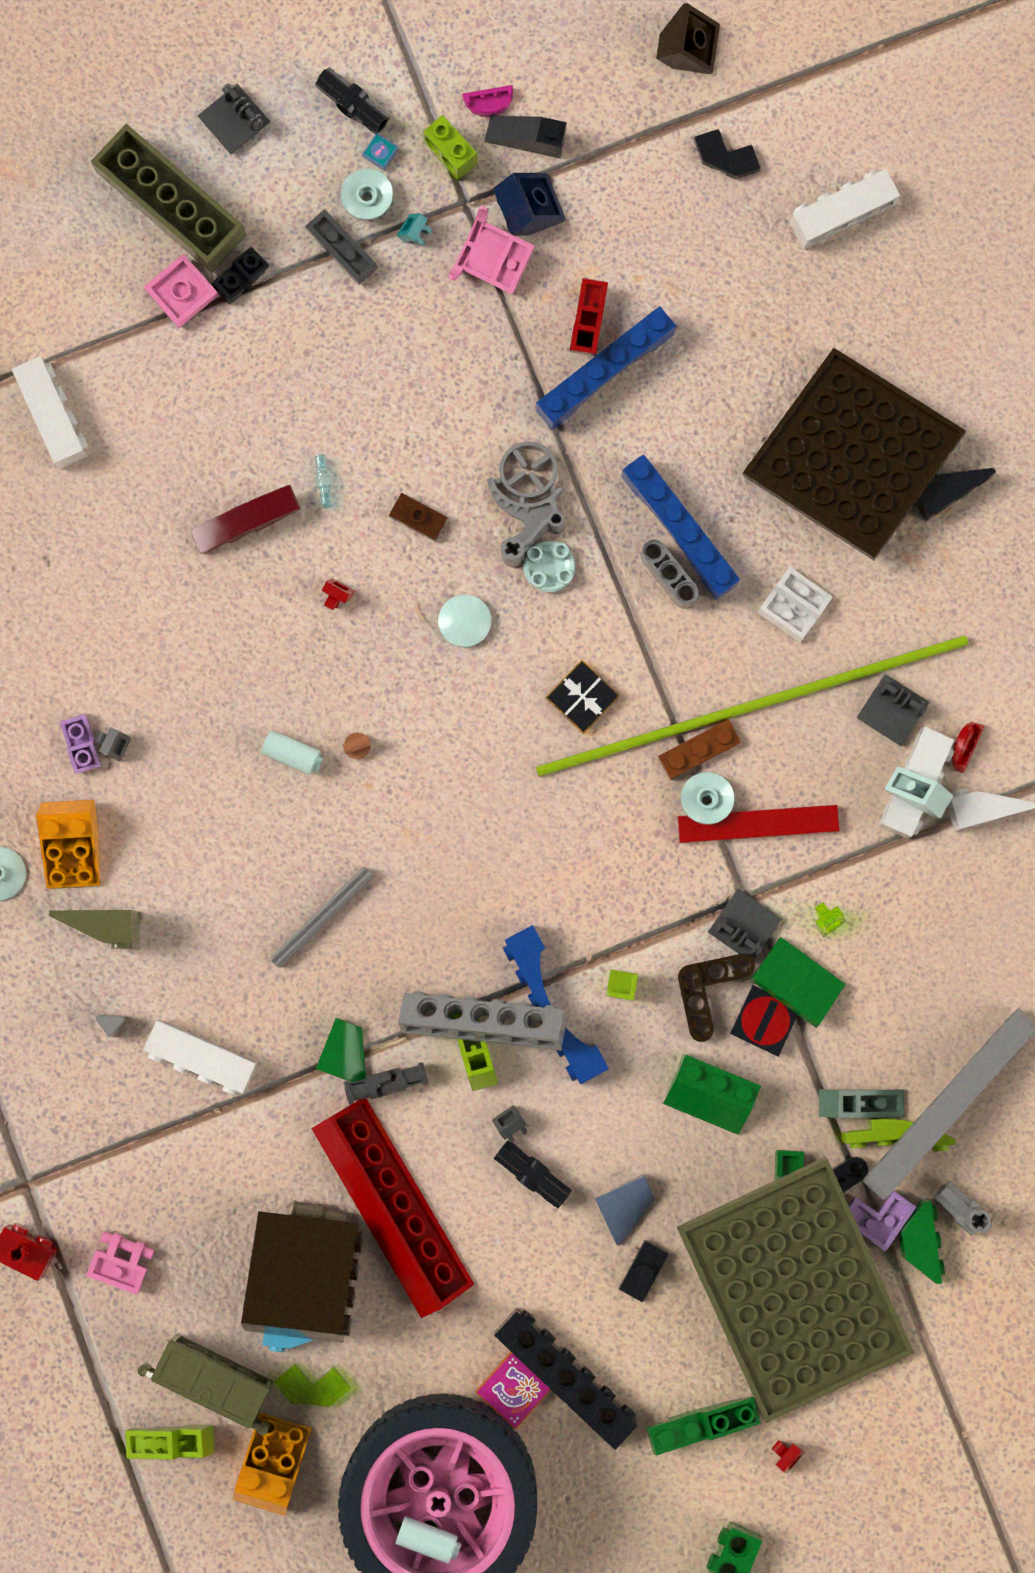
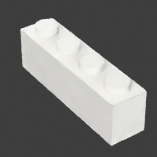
(844, 208)
(50, 413)
(926, 759)
(201, 1057)

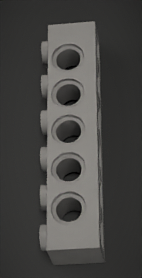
(546, 1036)

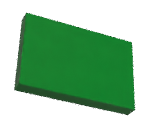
(798, 982)

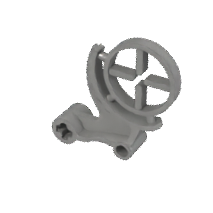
(537, 516)

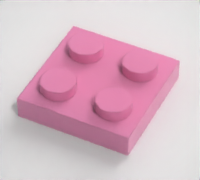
(181, 291)

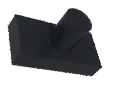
(643, 1271)

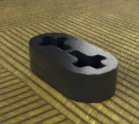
(852, 1179)

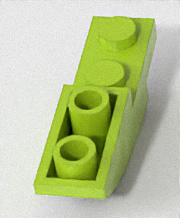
(885, 1131)

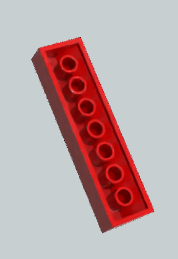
(393, 1207)

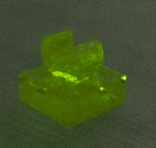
(828, 920)

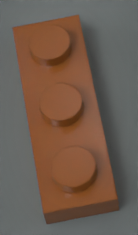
(699, 749)

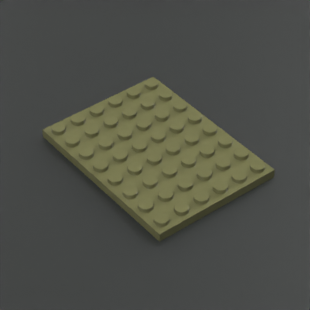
(795, 1289)

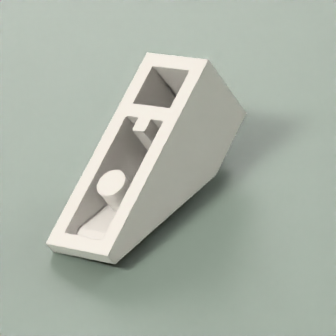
(980, 807)

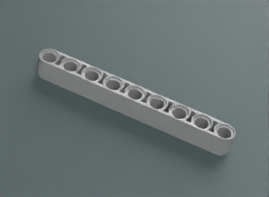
(950, 1104)

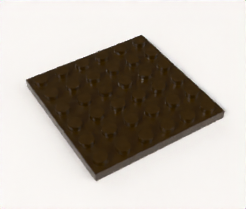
(854, 453)

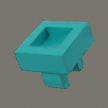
(412, 227)

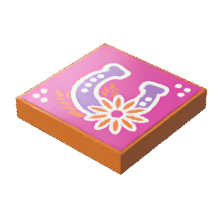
(512, 1390)

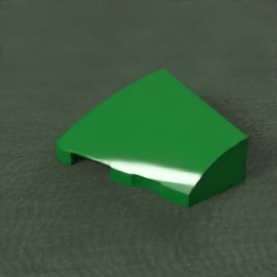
(344, 1052)

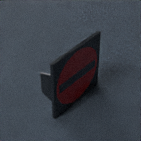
(764, 1021)

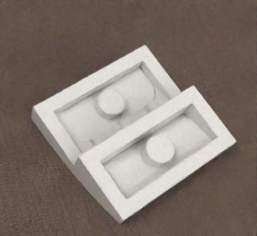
(795, 604)

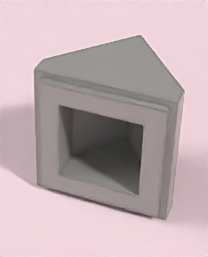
(111, 1023)

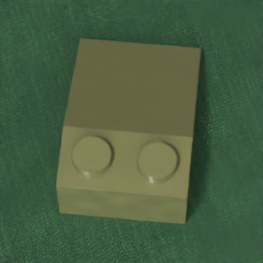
(113, 927)

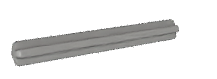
(321, 917)

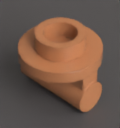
(357, 745)

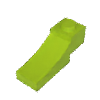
(170, 1442)

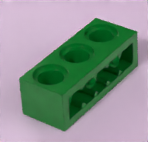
(742, 1557)

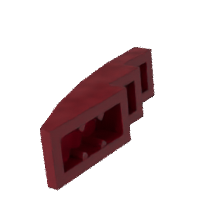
(245, 519)

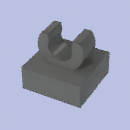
(113, 743)
(509, 1123)

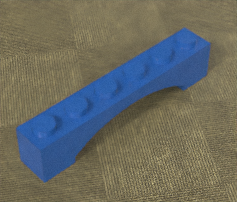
(582, 384)
(697, 547)
(526, 949)

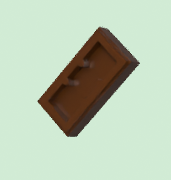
(418, 517)

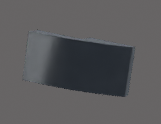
(241, 276)

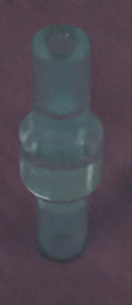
(323, 481)

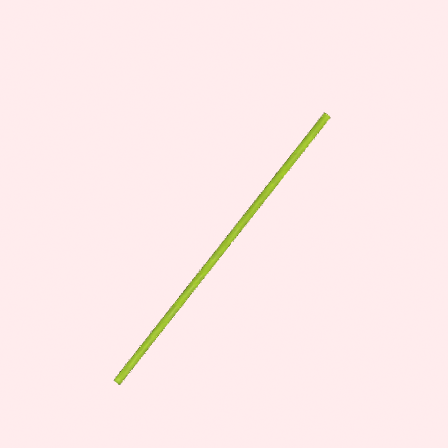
(752, 705)

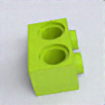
(450, 147)

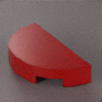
(965, 745)

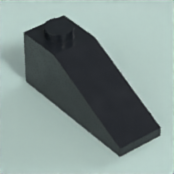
(528, 134)
(949, 488)

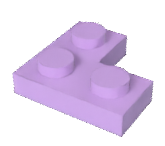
(886, 1223)

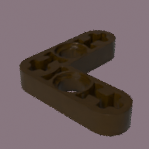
(704, 979)

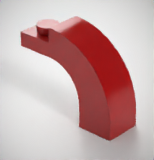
(589, 317)

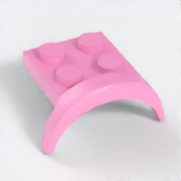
(493, 255)

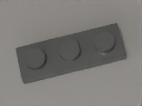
(341, 247)

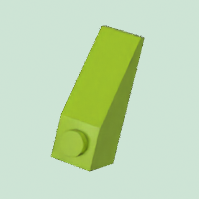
(477, 1062)

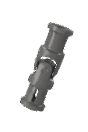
(369, 1086)

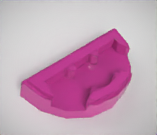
(489, 101)

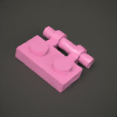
(119, 1271)

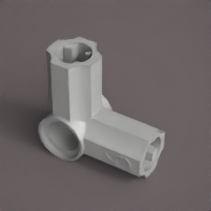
(966, 1212)

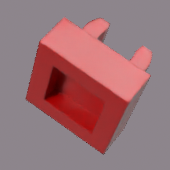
(337, 593)
(788, 1456)

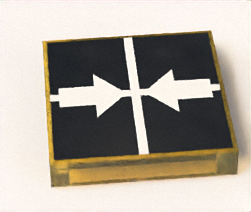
(582, 697)

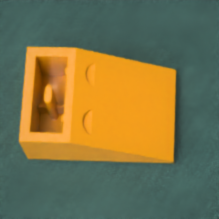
(69, 843)
(272, 1465)

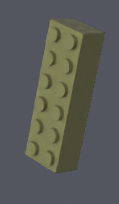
(169, 198)

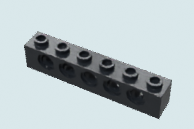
(612, 1431)

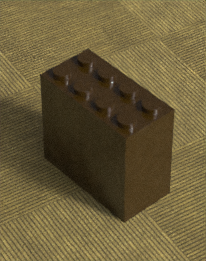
(302, 1277)

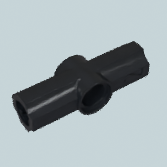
(352, 100)
(532, 1174)

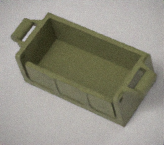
(211, 1382)

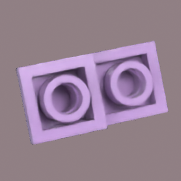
(80, 743)

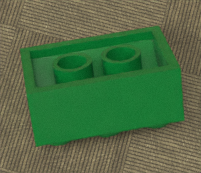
(711, 1094)

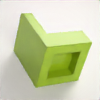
(622, 985)

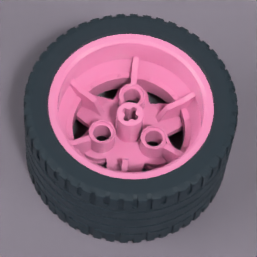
(464, 1431)

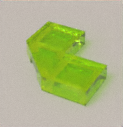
(301, 1390)

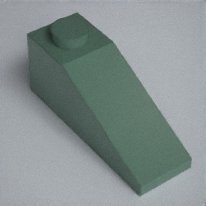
(861, 1103)

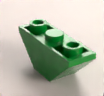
(921, 1243)

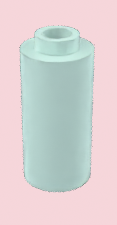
(292, 753)
(428, 1540)

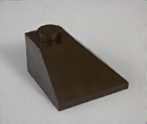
(689, 41)

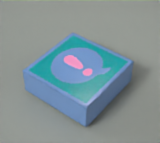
(380, 151)

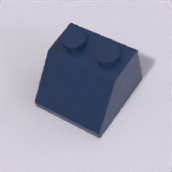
(528, 203)

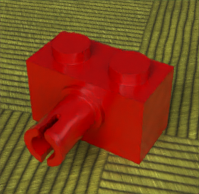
(25, 1252)

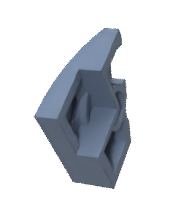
(625, 1206)

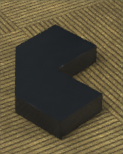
(733, 163)

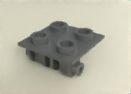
(233, 118)
(893, 710)
(744, 925)

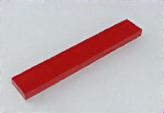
(762, 824)

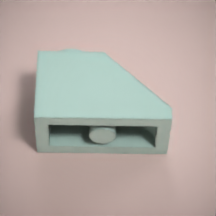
(919, 792)

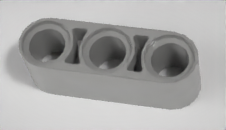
(666, 561)

